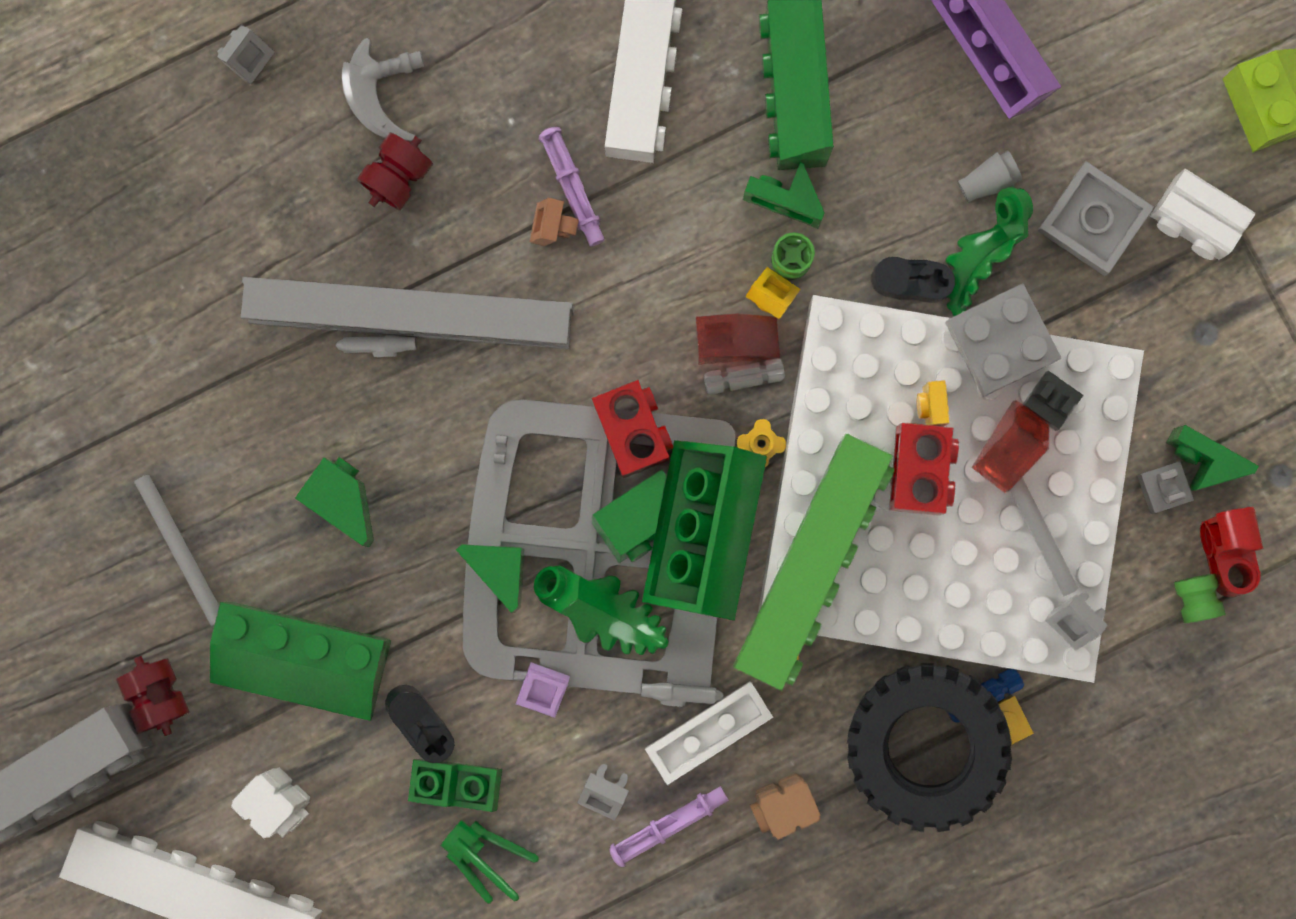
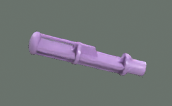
(571, 184)
(667, 826)

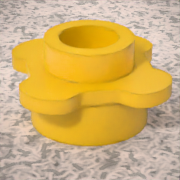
(762, 431)

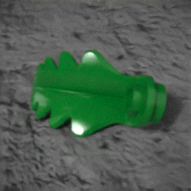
(990, 246)
(600, 609)

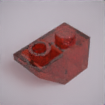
(736, 338)

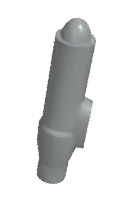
(377, 345)
(678, 695)

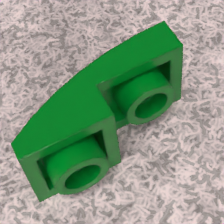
(455, 785)

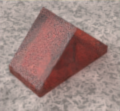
(1013, 447)

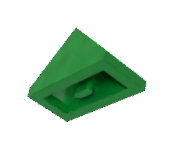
(499, 569)

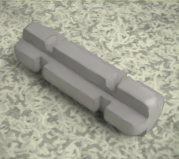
(744, 376)

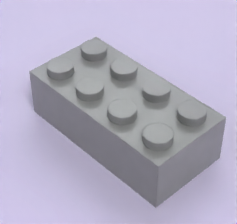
(68, 767)

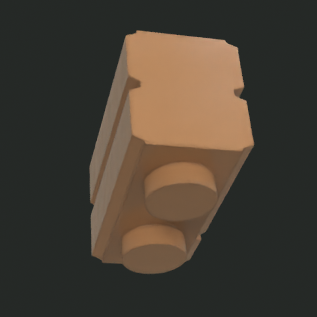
(785, 806)

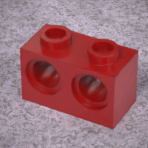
(622, 432)
(911, 467)

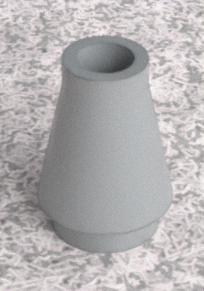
(991, 177)

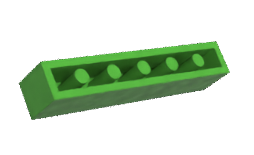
(813, 561)

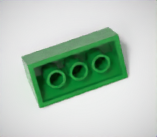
(798, 83)
(704, 528)
(297, 660)

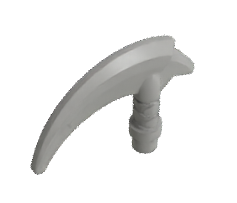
(360, 87)

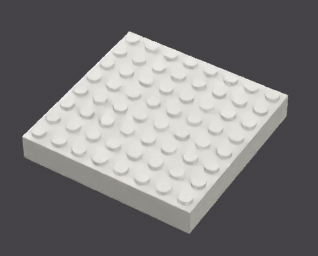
(974, 576)

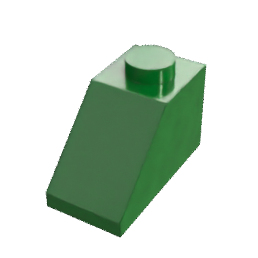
(339, 499)
(632, 519)

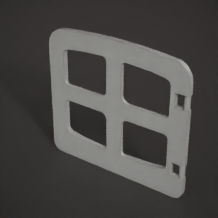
(692, 634)

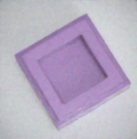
(542, 690)

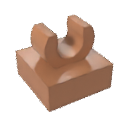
(550, 223)

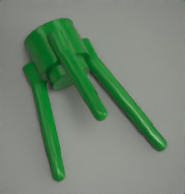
(464, 847)

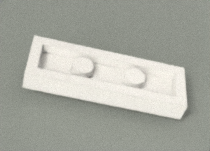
(708, 733)

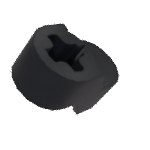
(932, 282)
(433, 738)

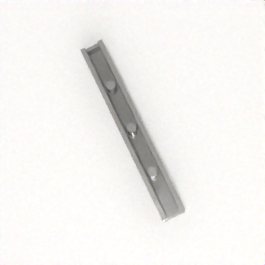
(407, 313)

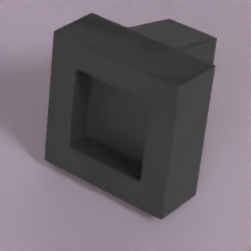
(1052, 400)

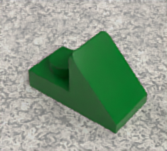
(797, 203)
(1217, 461)

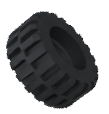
(929, 804)

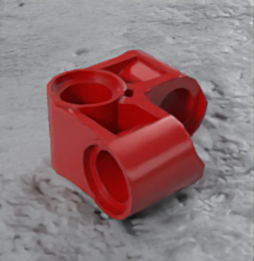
(1232, 542)

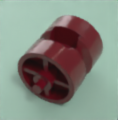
(389, 179)
(152, 695)

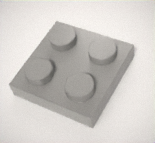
(1095, 218)
(1003, 340)

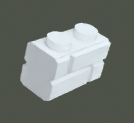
(1201, 216)
(272, 803)

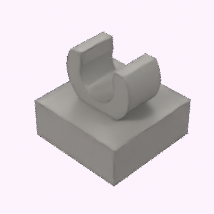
(245, 53)
(1165, 487)
(1077, 621)
(603, 795)

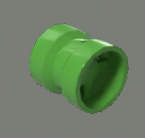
(796, 249)
(1199, 598)

